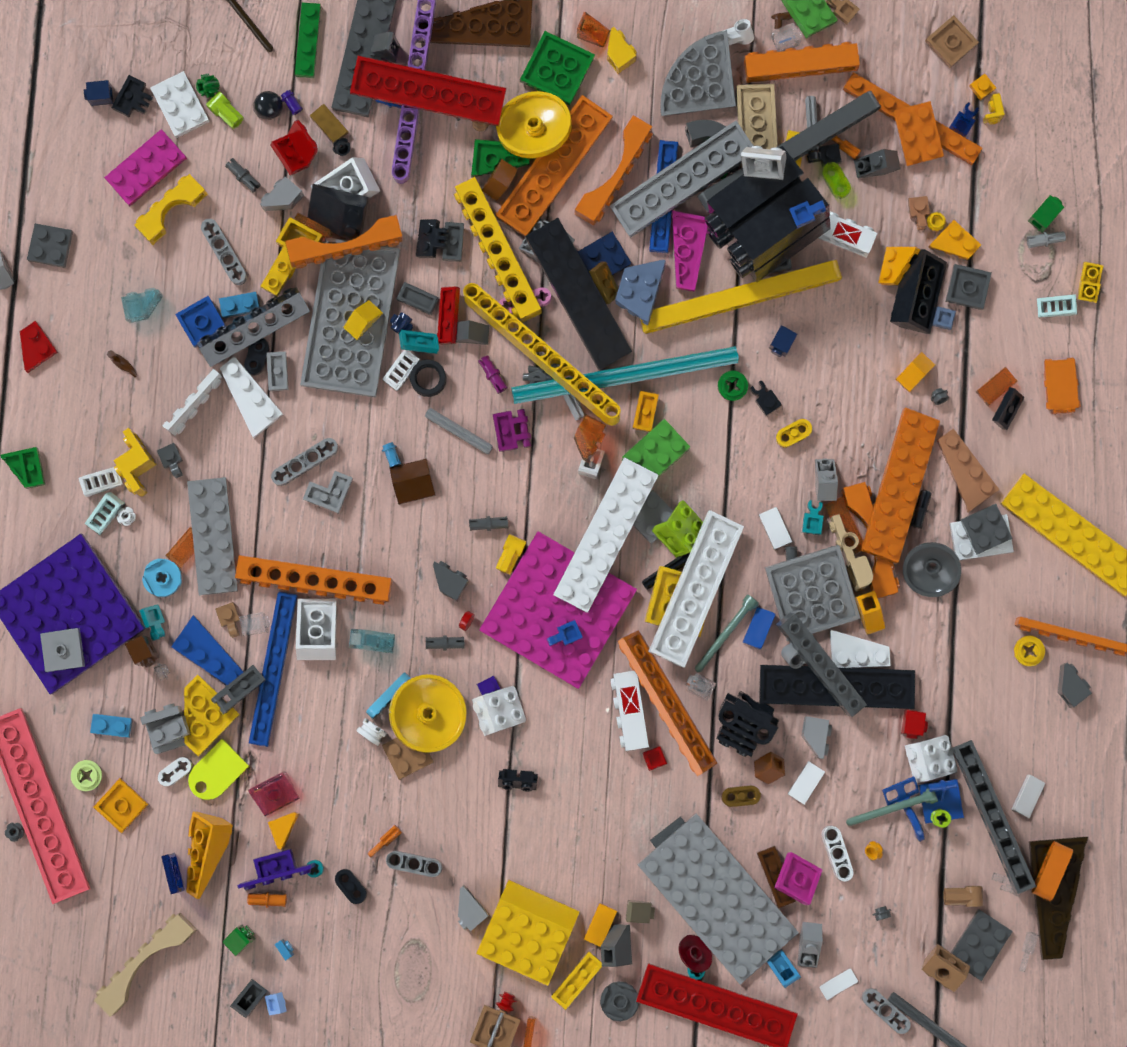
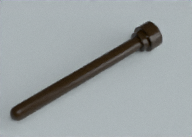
(250, 24)

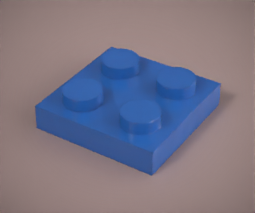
(200, 320)

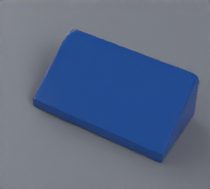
(759, 628)

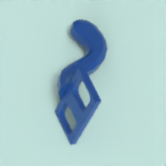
(902, 795)

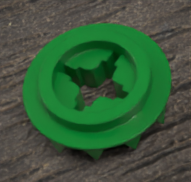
(730, 377)

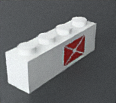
(849, 235)
(630, 711)

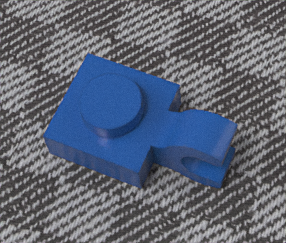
(804, 214)
(567, 633)

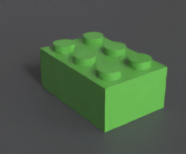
(658, 449)

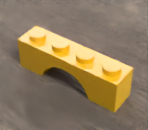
(186, 192)

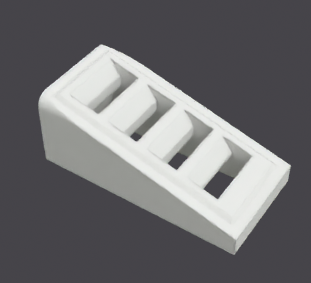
(406, 353)
(95, 490)

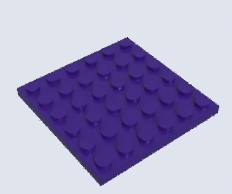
(63, 594)

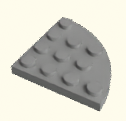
(700, 78)

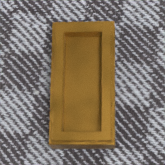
(328, 123)

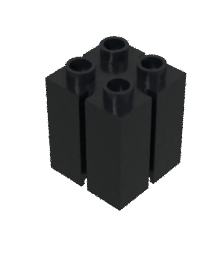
(757, 222)

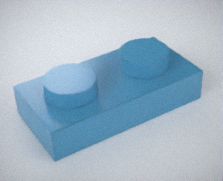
(238, 304)
(111, 725)

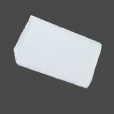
(1028, 796)

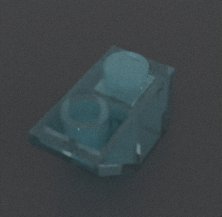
(141, 305)
(371, 641)

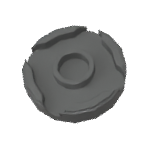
(619, 1001)

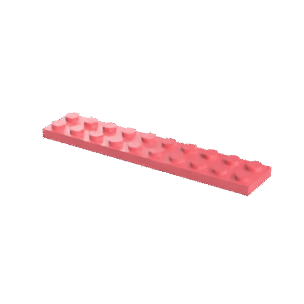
(39, 809)

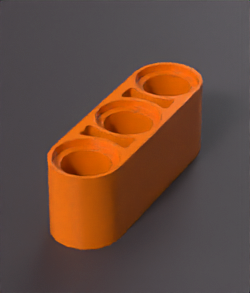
(1052, 871)

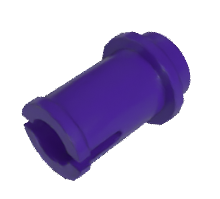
(291, 102)

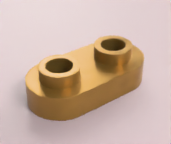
(741, 796)

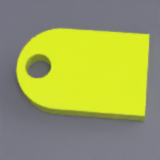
(217, 770)

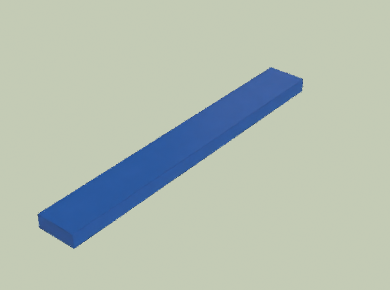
(273, 669)

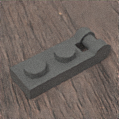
(238, 689)

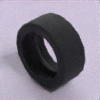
(428, 392)

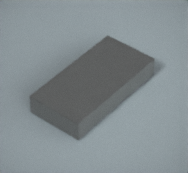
(417, 298)

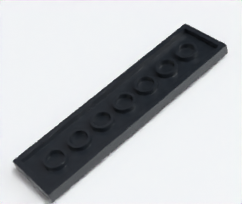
(578, 293)
(801, 687)

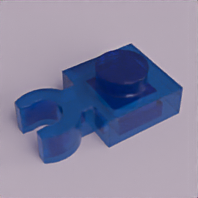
(964, 121)

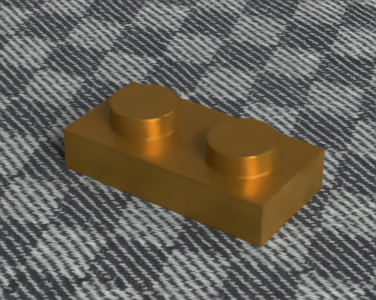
(604, 282)

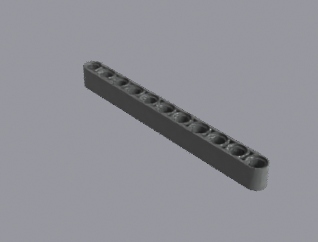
(812, 136)

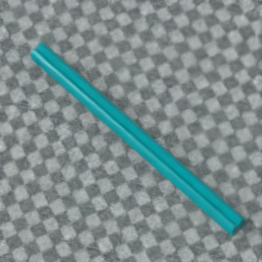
(631, 374)

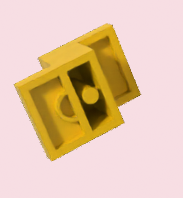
(134, 463)

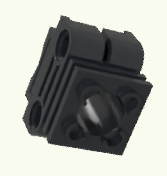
(743, 727)

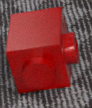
(914, 724)

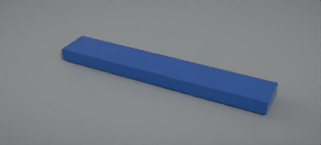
(661, 228)

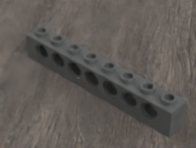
(993, 817)

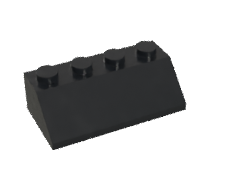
(919, 293)

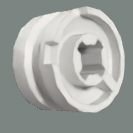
(371, 732)

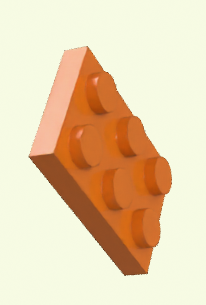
(918, 133)

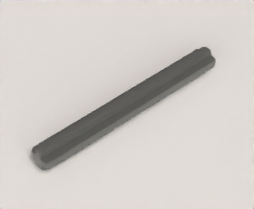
(924, 1021)

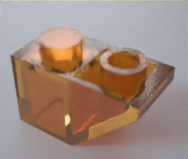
(588, 435)

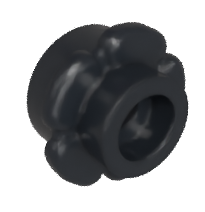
(344, 150)

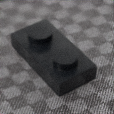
(1008, 408)

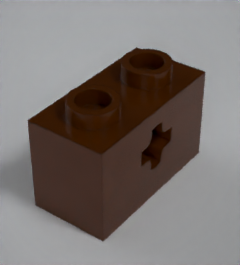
(142, 651)

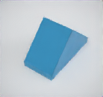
(783, 969)

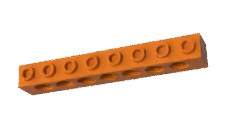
(247, 564)

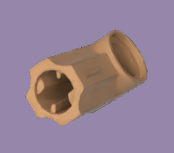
(969, 896)

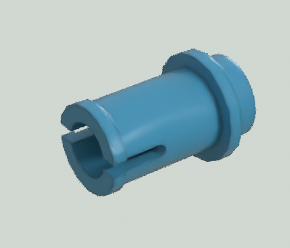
(391, 454)

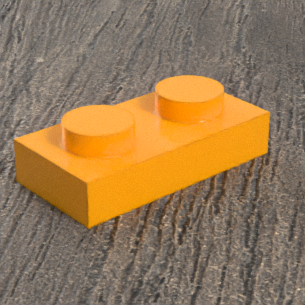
(645, 411)

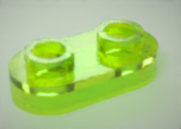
(836, 181)

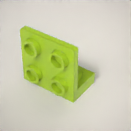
(679, 530)

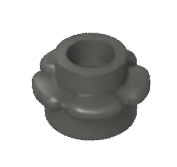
(939, 396)
(9, 831)
(882, 913)

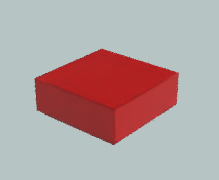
(654, 758)

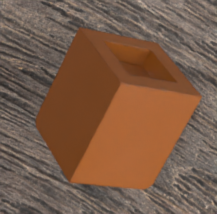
(769, 768)

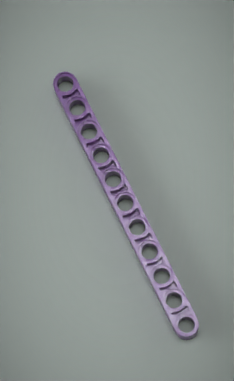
(411, 127)

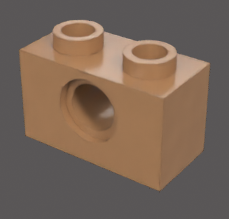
(955, 971)

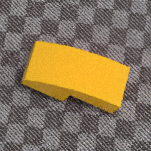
(1090, 282)

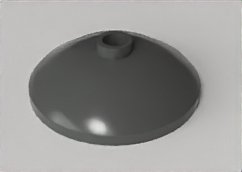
(932, 580)

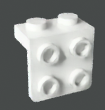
(498, 710)
(931, 759)

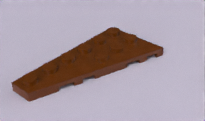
(489, 24)

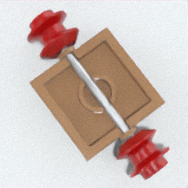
(495, 1026)

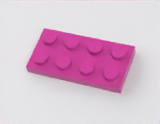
(145, 167)

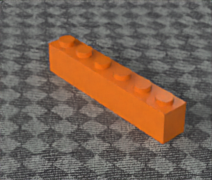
(801, 62)

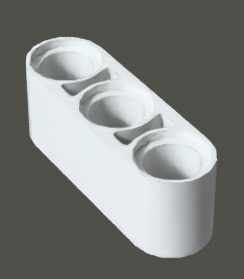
(844, 860)

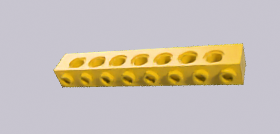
(471, 189)

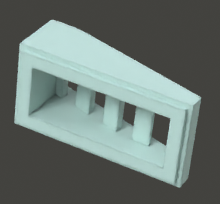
(1072, 298)
(110, 516)

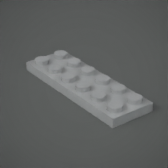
(212, 536)

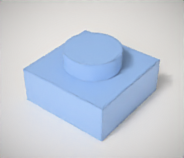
(275, 1003)

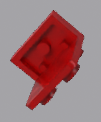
(295, 149)

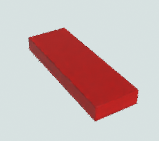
(448, 315)

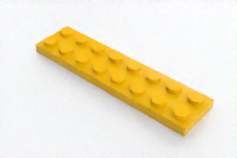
(1069, 532)

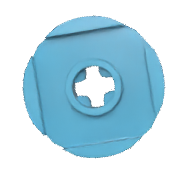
(152, 572)

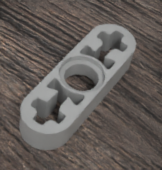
(900, 1016)

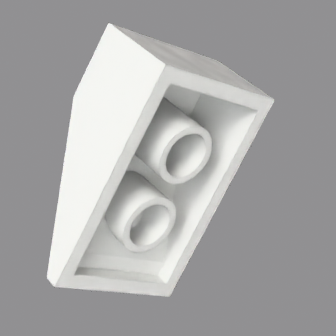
(763, 162)
(351, 177)
(316, 629)

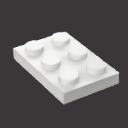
(179, 104)
(963, 546)

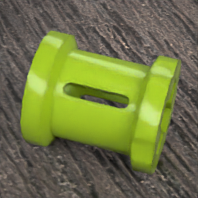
(938, 812)

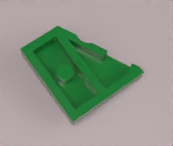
(26, 466)

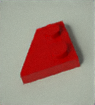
(35, 346)

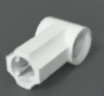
(740, 33)

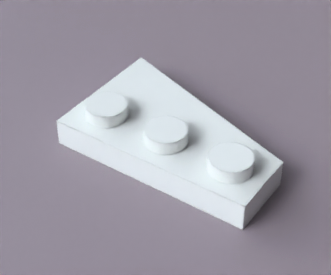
(856, 652)

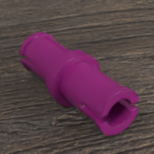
(492, 374)

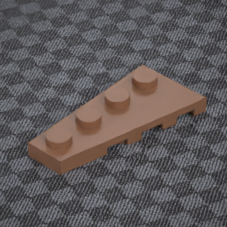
(968, 473)

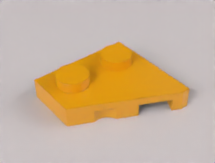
(896, 264)

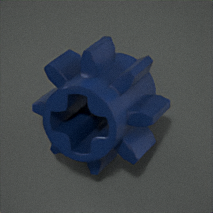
(401, 322)

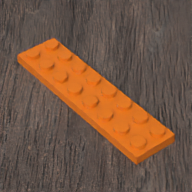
(551, 172)
(900, 485)
(667, 703)

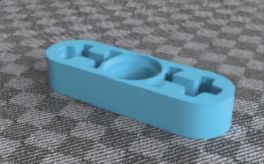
(386, 697)

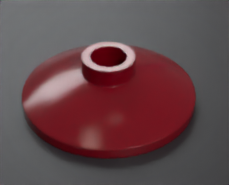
(695, 953)

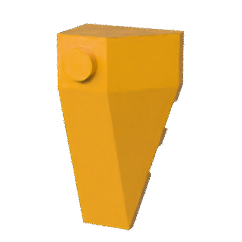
(208, 843)

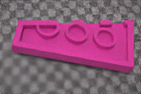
(689, 241)

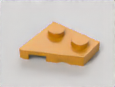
(956, 241)

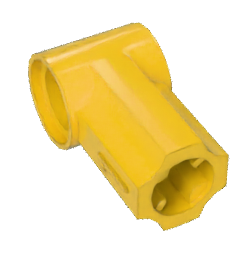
(511, 552)

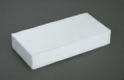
(775, 528)
(806, 782)

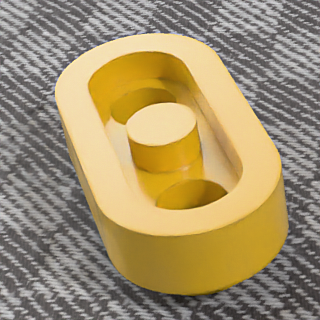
(793, 433)

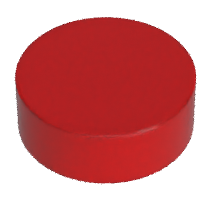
(466, 620)

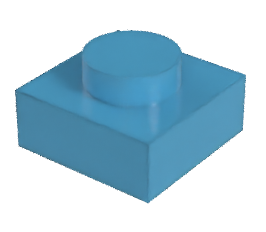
(285, 949)

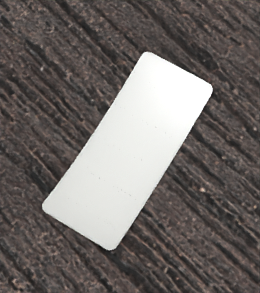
(838, 984)

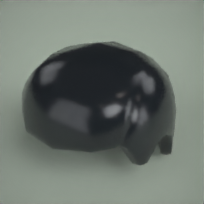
(267, 105)

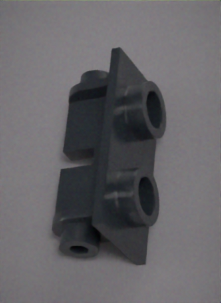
(526, 782)

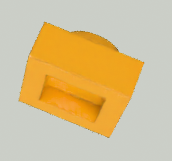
(982, 87)

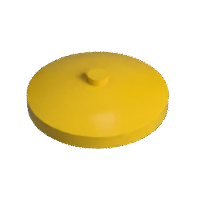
(534, 124)
(427, 713)

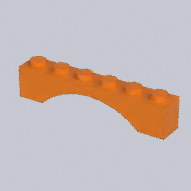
(594, 202)
(305, 251)
(859, 503)

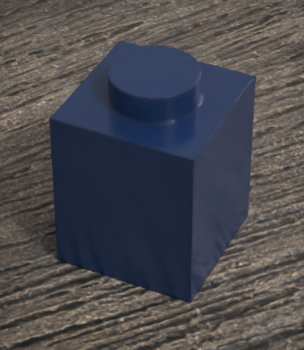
(99, 93)
(782, 341)

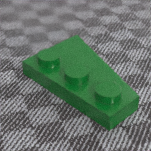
(488, 155)

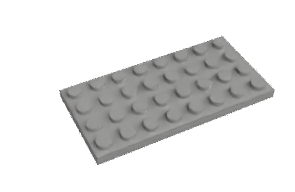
(332, 355)
(718, 898)

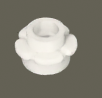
(126, 511)

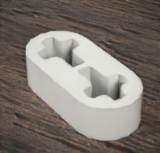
(172, 768)

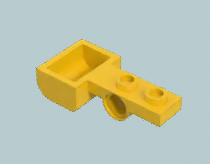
(281, 268)

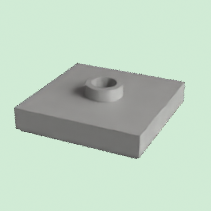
(62, 650)

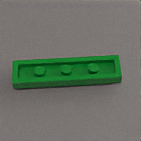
(308, 40)

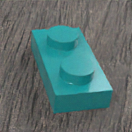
(419, 341)

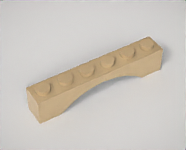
(117, 992)

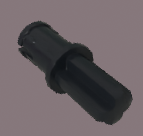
(921, 509)

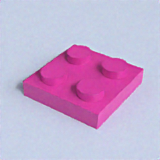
(798, 878)

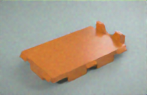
(1061, 386)

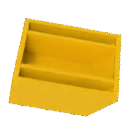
(528, 932)

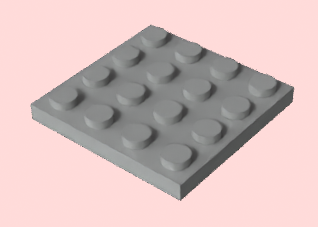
(814, 589)

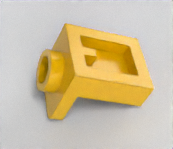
(996, 107)

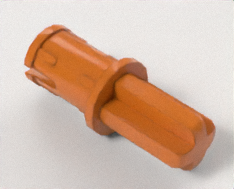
(267, 899)

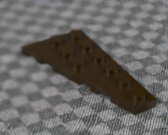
(1055, 915)

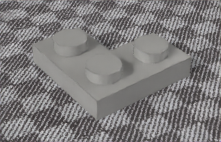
(331, 497)

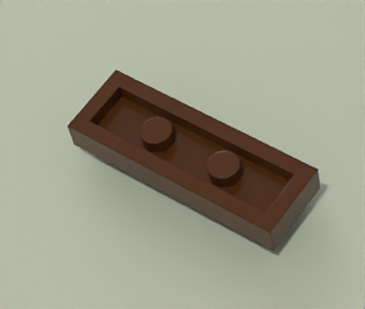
(772, 866)

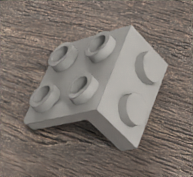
(155, 719)

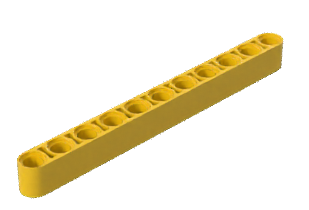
(743, 296)
(545, 361)

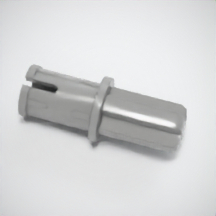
(1045, 239)

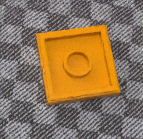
(121, 805)

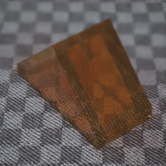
(592, 30)

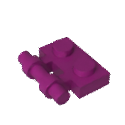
(505, 430)

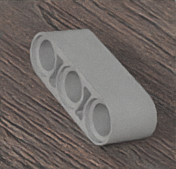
(404, 863)

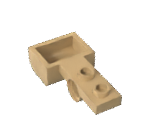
(857, 568)

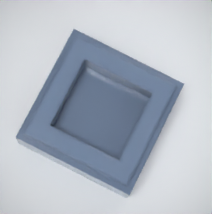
(944, 318)

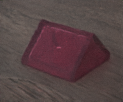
(274, 793)

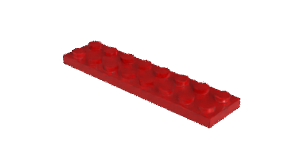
(428, 91)
(716, 1007)

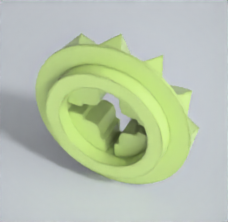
(77, 775)

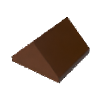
(412, 481)

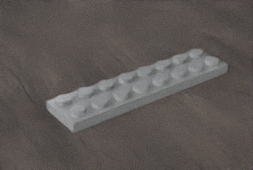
(681, 179)

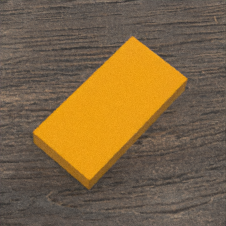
(600, 924)

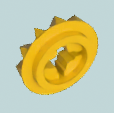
(1038, 650)

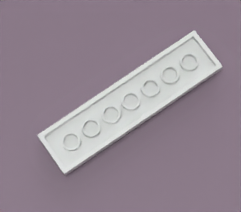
(606, 535)
(696, 589)

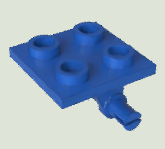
(948, 799)

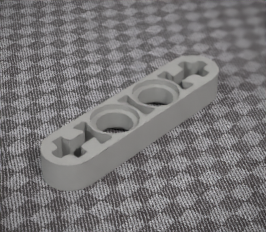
(224, 251)
(303, 459)

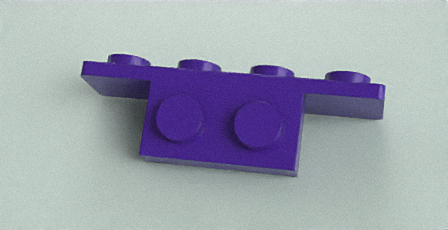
(274, 866)

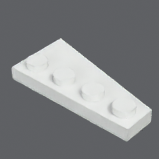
(251, 400)
(193, 401)

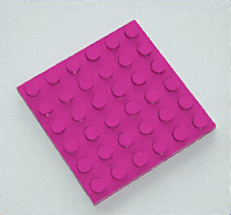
(531, 613)

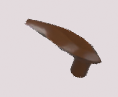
(779, 17)
(121, 362)

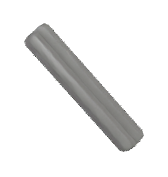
(811, 112)

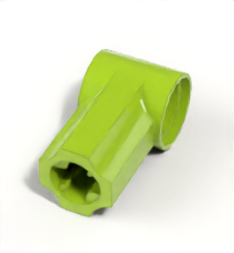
(222, 107)

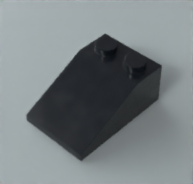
(338, 210)

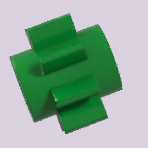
(207, 85)

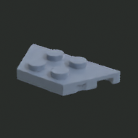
(640, 288)

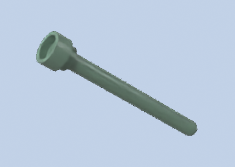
(748, 604)
(927, 797)

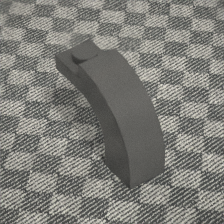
(702, 130)

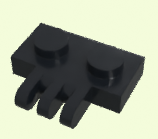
(131, 97)
(430, 238)

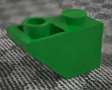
(1046, 213)
(239, 939)

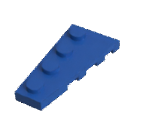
(202, 649)

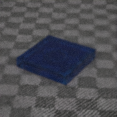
(173, 873)

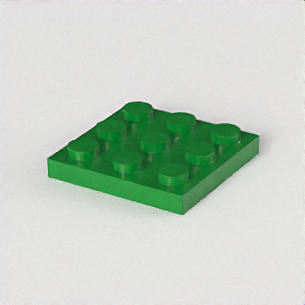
(557, 67)

